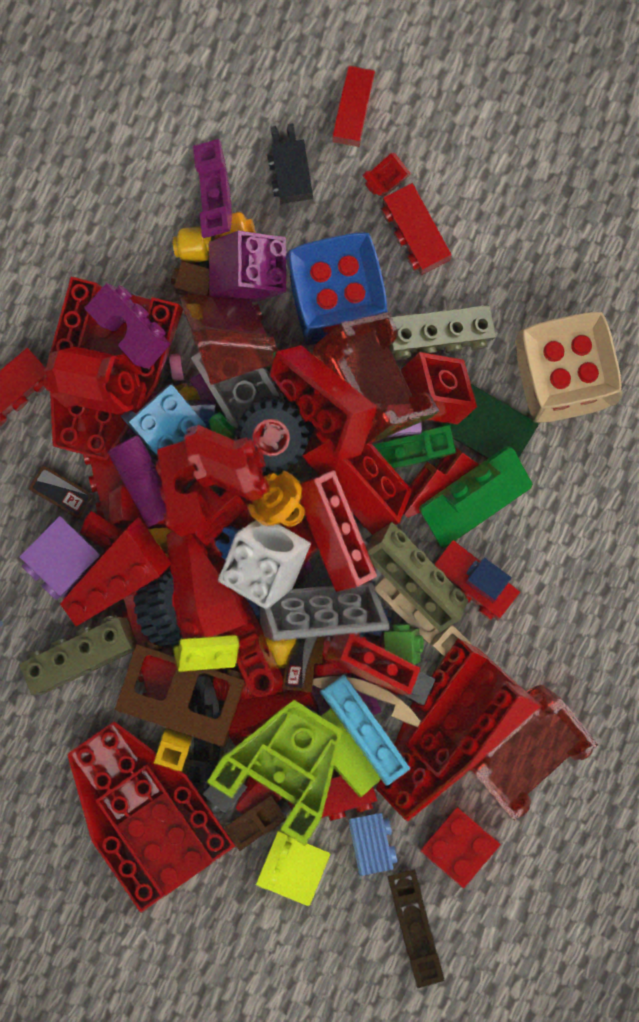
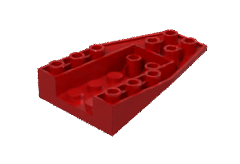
(88, 429)
(459, 725)
(144, 816)

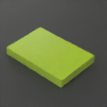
(351, 761)

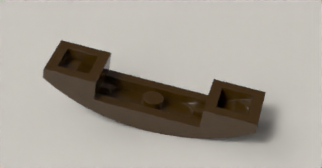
(415, 928)

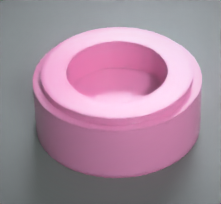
(176, 367)

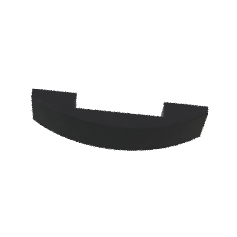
(205, 753)

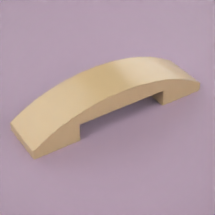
(409, 614)
(401, 710)

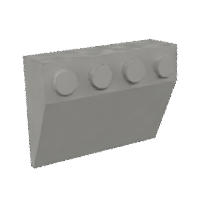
(323, 612)

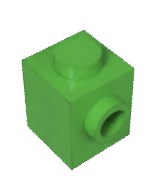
(404, 642)

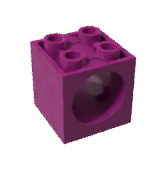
(247, 266)

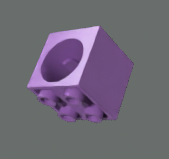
(59, 558)

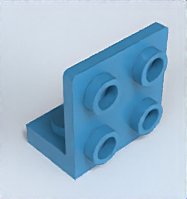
(163, 420)

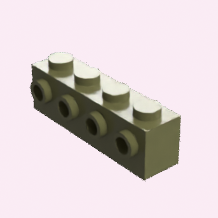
(443, 331)
(416, 577)
(79, 655)

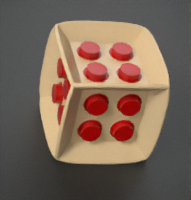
(568, 367)

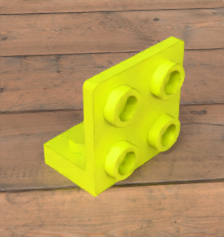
(293, 869)

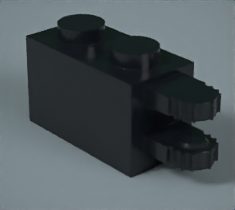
(290, 168)

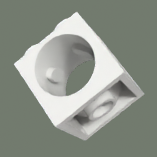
(264, 562)

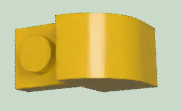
(173, 749)

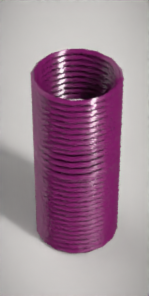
(140, 478)

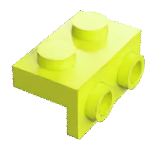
(206, 653)

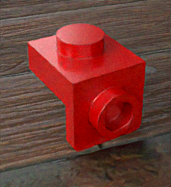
(386, 175)

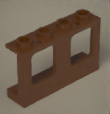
(175, 710)

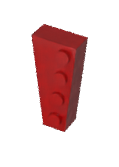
(324, 399)
(123, 569)

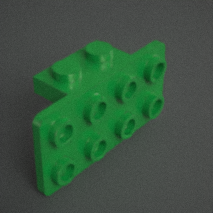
(476, 496)

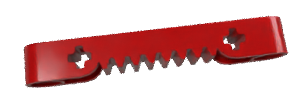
(251, 642)

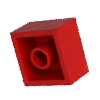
(445, 381)
(460, 847)

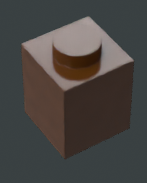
(190, 279)

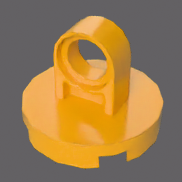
(279, 502)

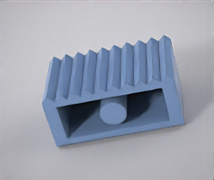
(371, 844)

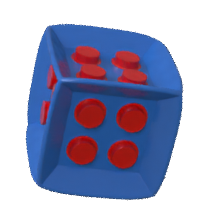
(335, 283)

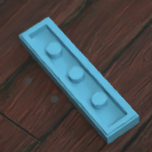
(365, 730)

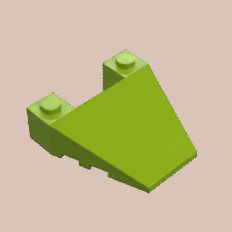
(292, 758)

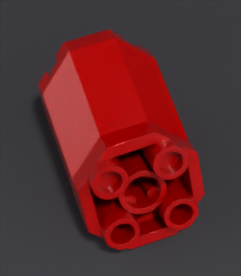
(94, 380)
(226, 463)

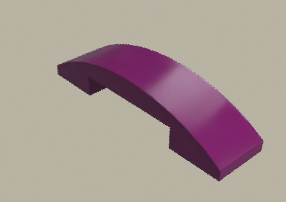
(214, 188)

